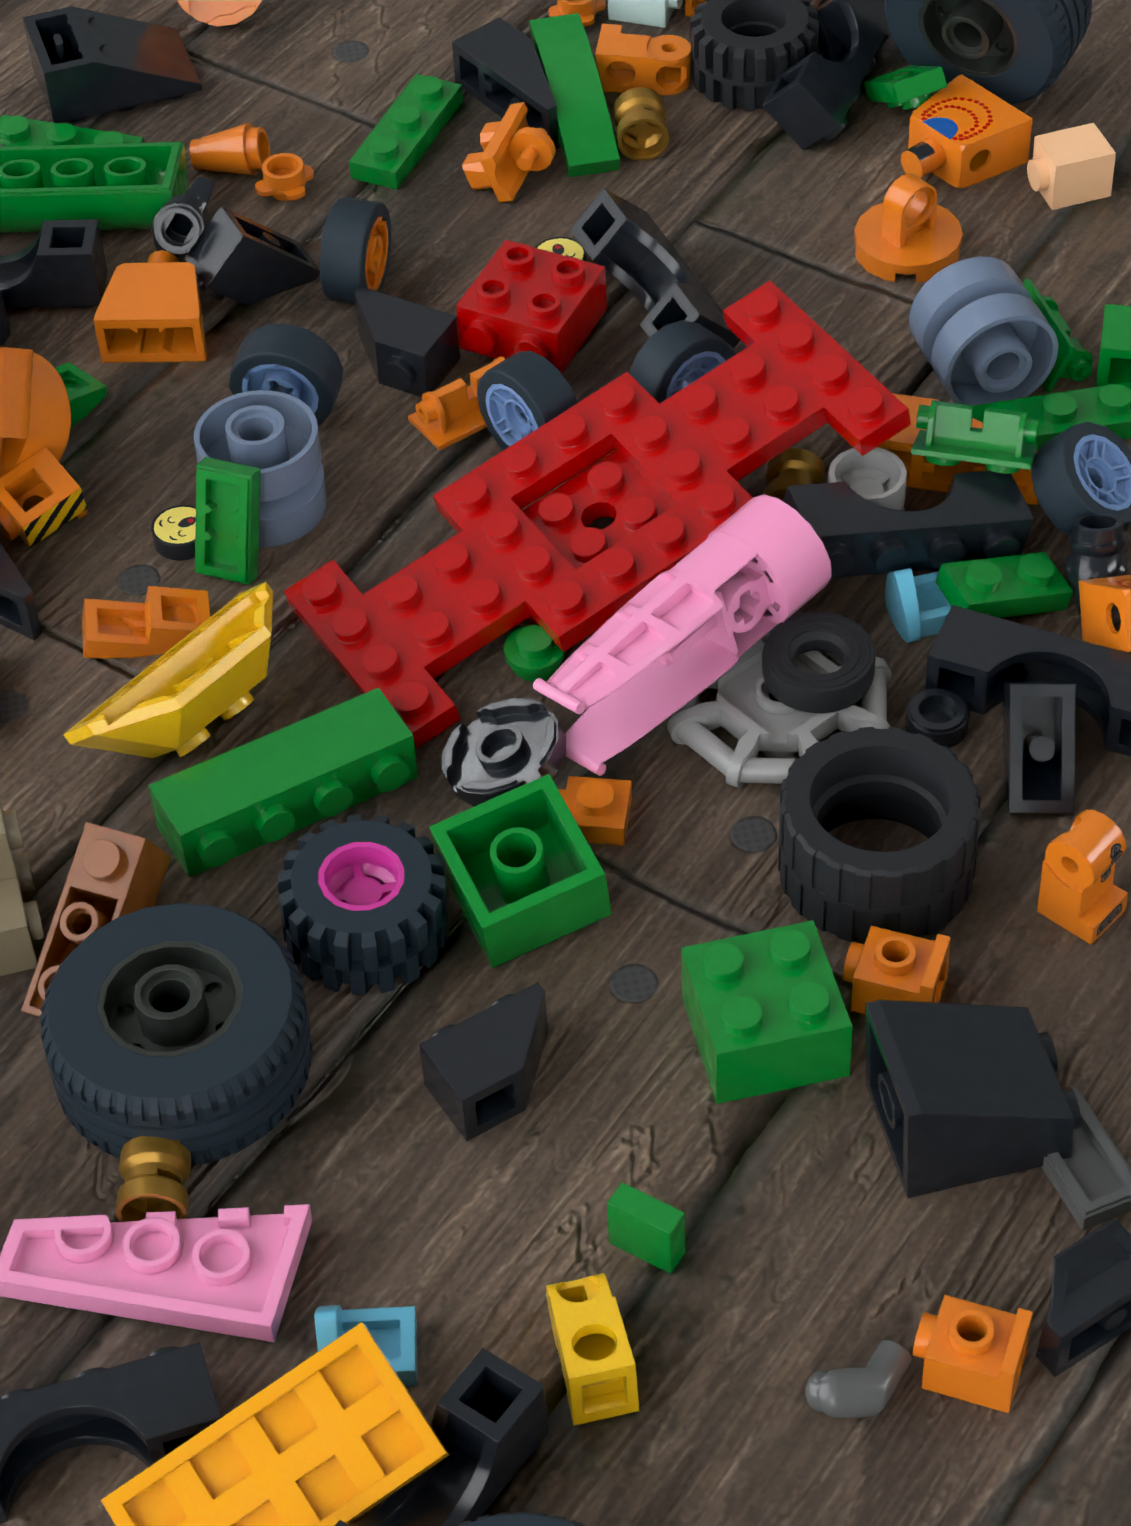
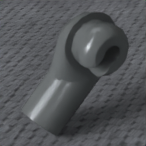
(859, 1390)

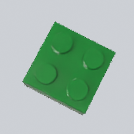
(521, 870)
(766, 1011)

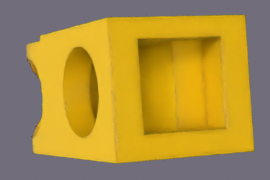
(592, 1349)

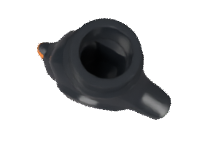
(183, 219)
(1096, 549)

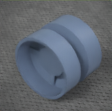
(982, 332)
(283, 440)

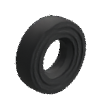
(818, 691)

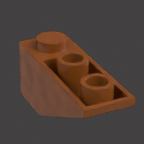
(106, 880)

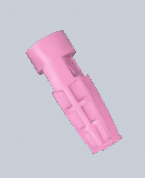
(687, 628)

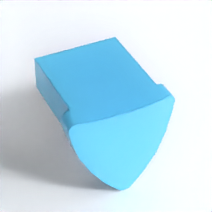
(915, 604)
(391, 1327)

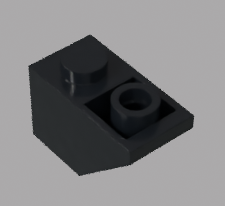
(488, 1062)

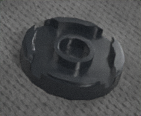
(503, 750)

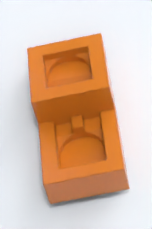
(145, 628)

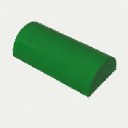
(106, 182)

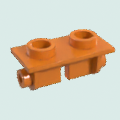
(451, 411)

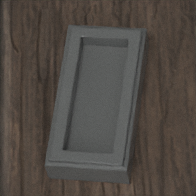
(1095, 1177)

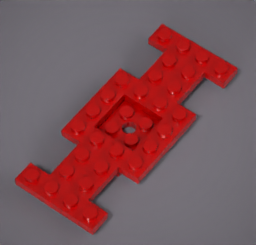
(661, 485)

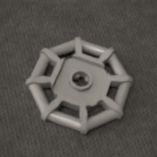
(766, 724)

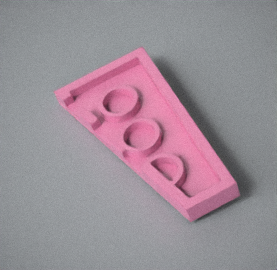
(188, 1273)

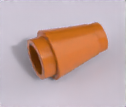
(232, 150)

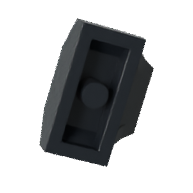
(1087, 1297)

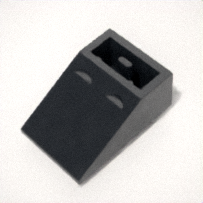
(105, 62)

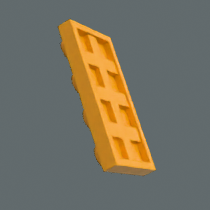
(295, 1454)

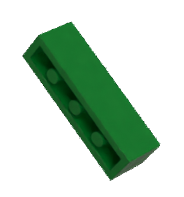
(283, 781)

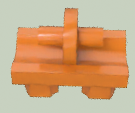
(508, 154)

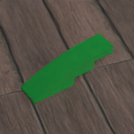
(576, 87)

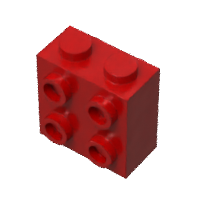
(532, 304)

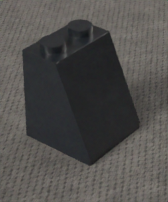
(964, 1092)

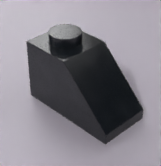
(248, 260)
(406, 342)
(1039, 746)

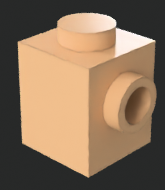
(1072, 166)

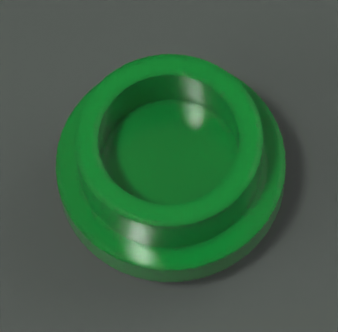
(532, 653)

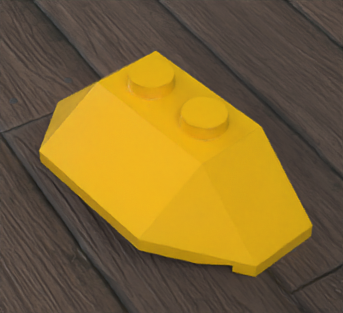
(187, 685)

